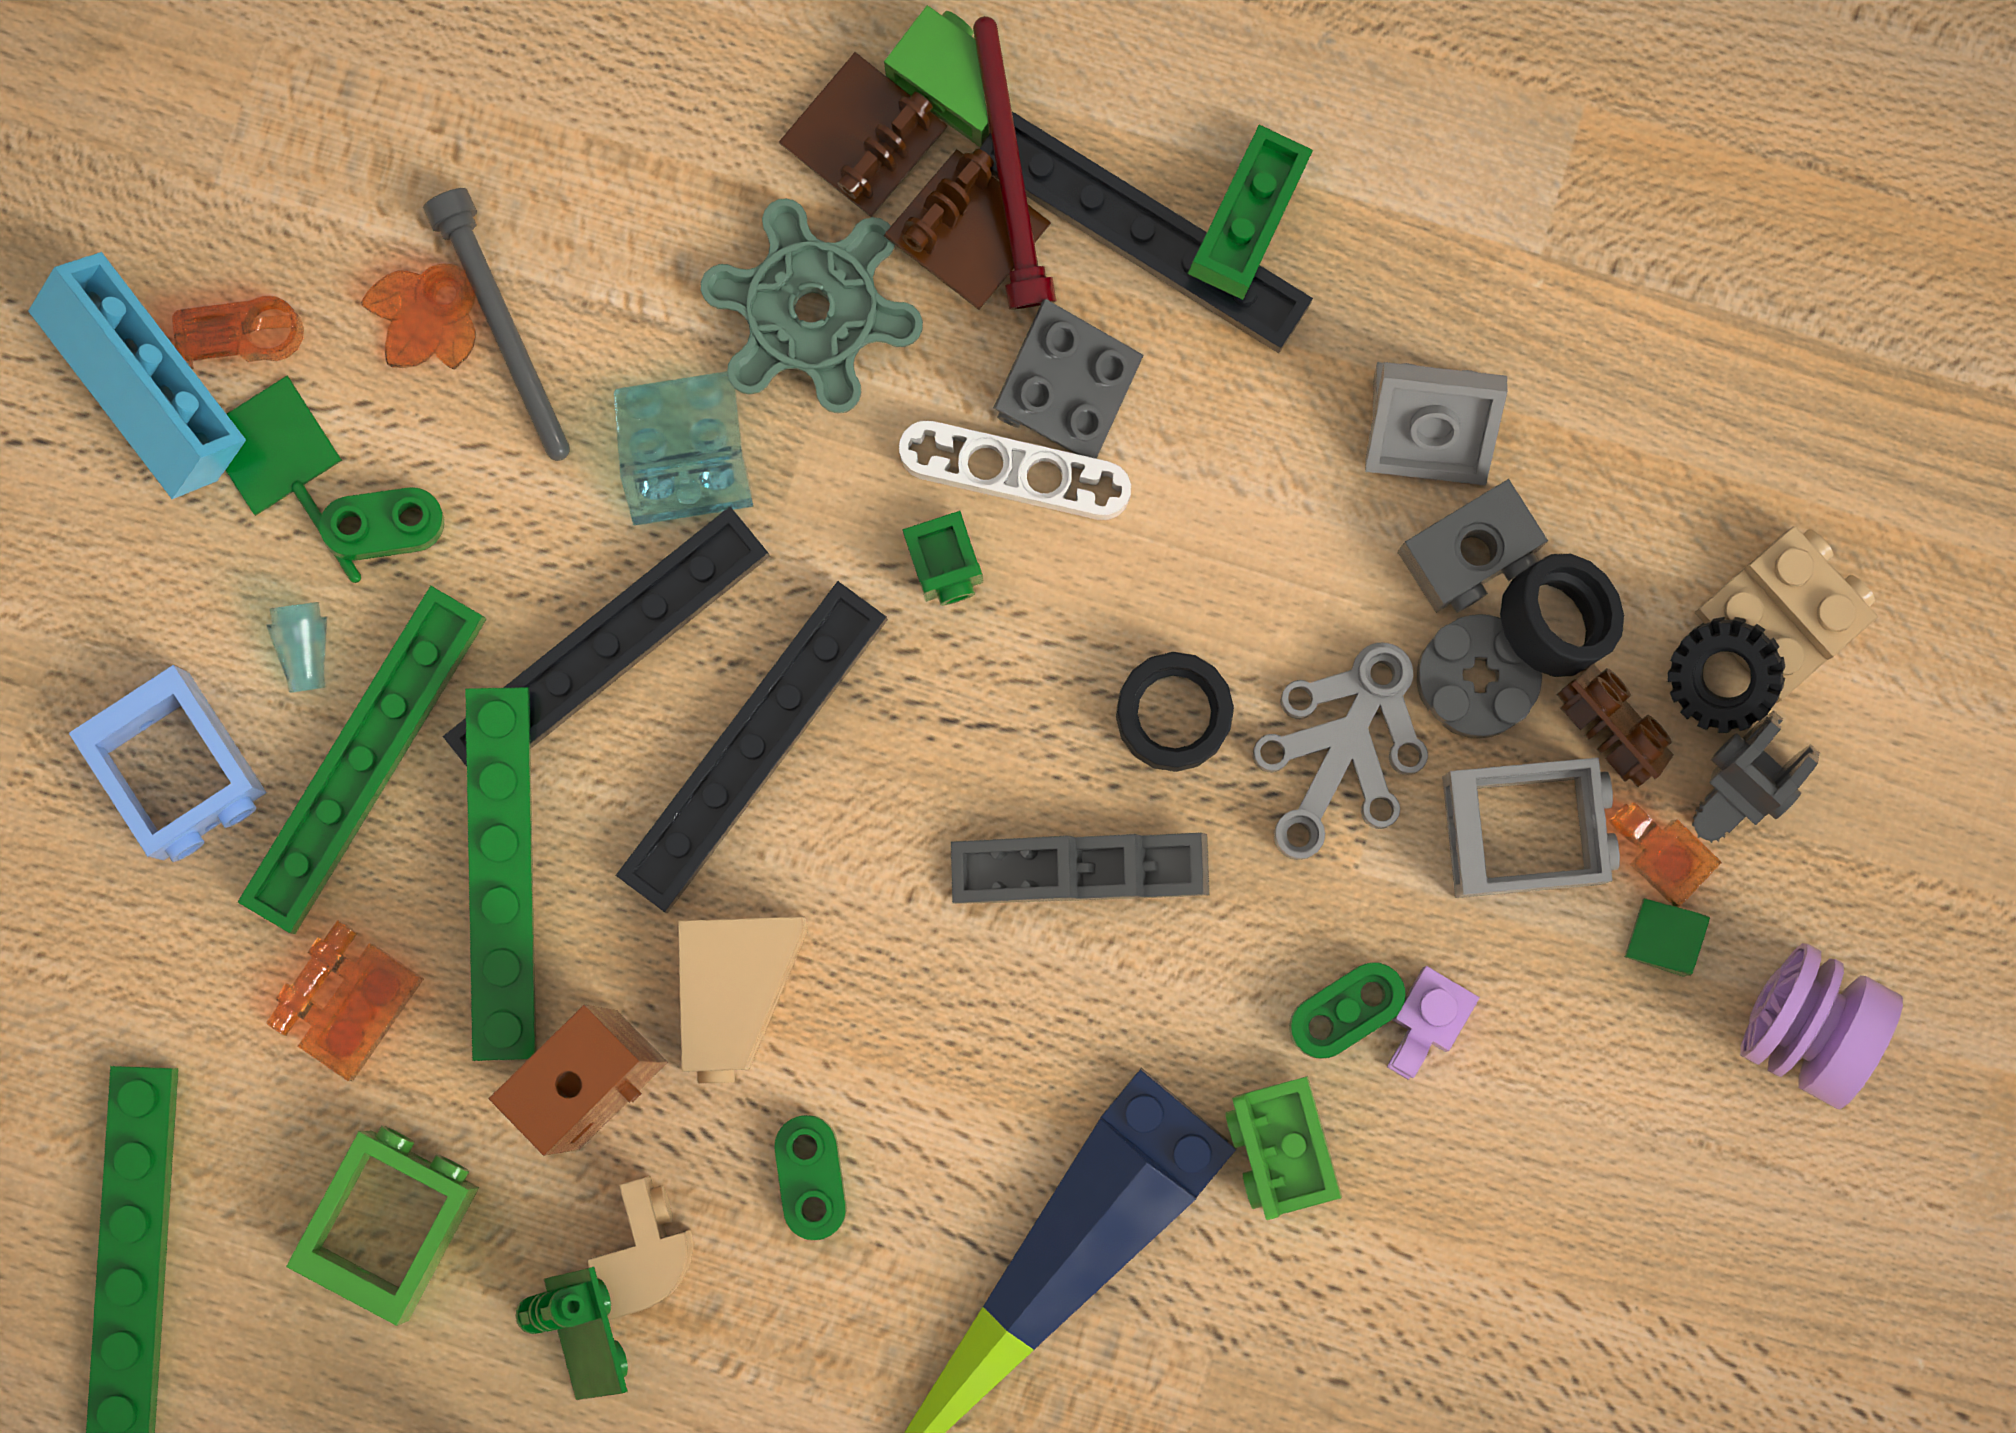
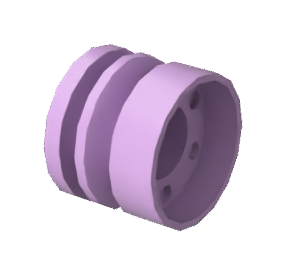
(1833, 1032)

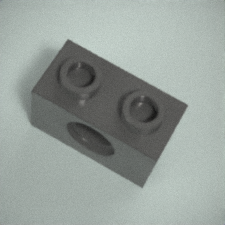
(1497, 520)

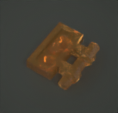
(359, 1010)

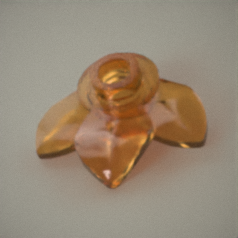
(418, 322)

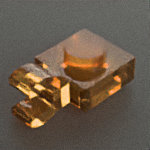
(1670, 858)

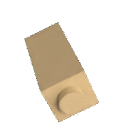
(730, 989)

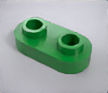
(381, 527)
(1346, 1011)
(810, 1177)

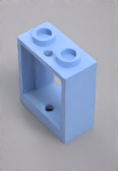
(135, 714)

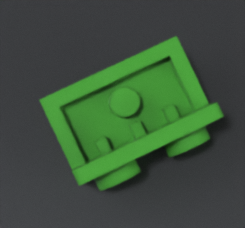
(1284, 1148)

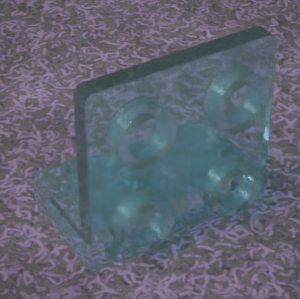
(681, 448)

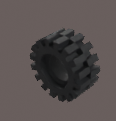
(1719, 711)

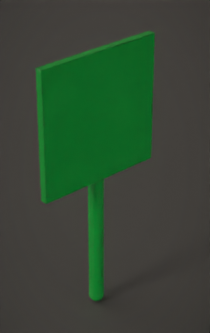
(281, 453)

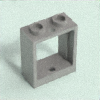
(1465, 832)

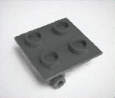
(1067, 381)

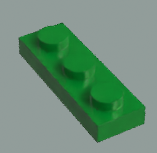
(1250, 212)

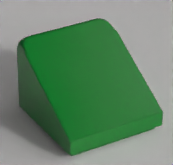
(1667, 937)

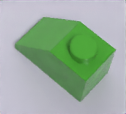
(943, 66)

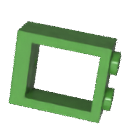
(352, 1281)

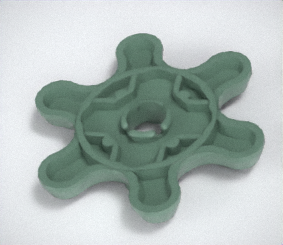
(802, 266)

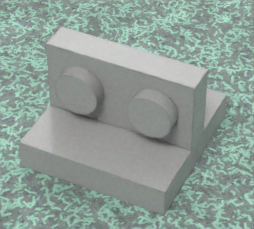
(1434, 422)

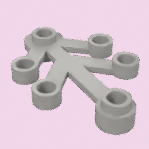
(1347, 741)

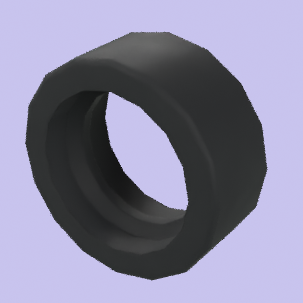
(1594, 598)
(1197, 671)

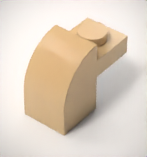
(655, 1264)

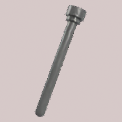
(453, 216)

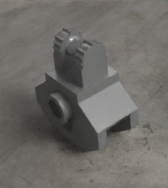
(1751, 781)

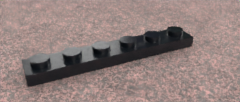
(1146, 233)
(633, 625)
(752, 747)

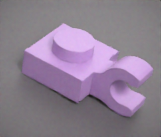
(1433, 1015)

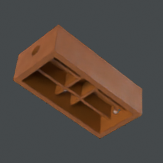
(578, 1080)

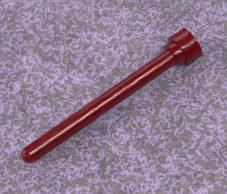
(1028, 279)

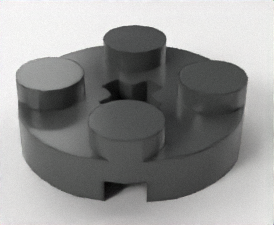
(1454, 699)

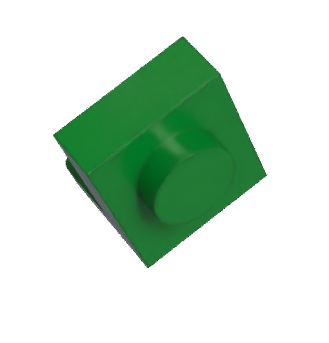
(944, 558)

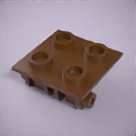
(863, 133)
(961, 227)
(1643, 740)

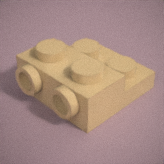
(1798, 602)

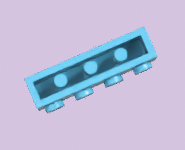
(136, 374)

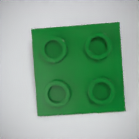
(578, 1309)

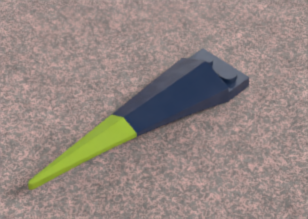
(1119, 1193)

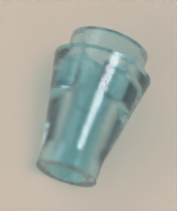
(300, 644)

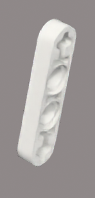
(1017, 460)

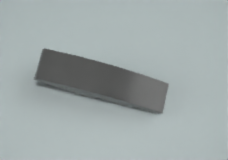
(1079, 868)

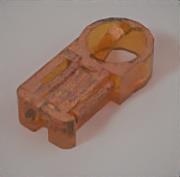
(226, 330)

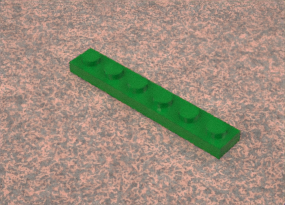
(362, 760)
(500, 873)
(132, 1250)

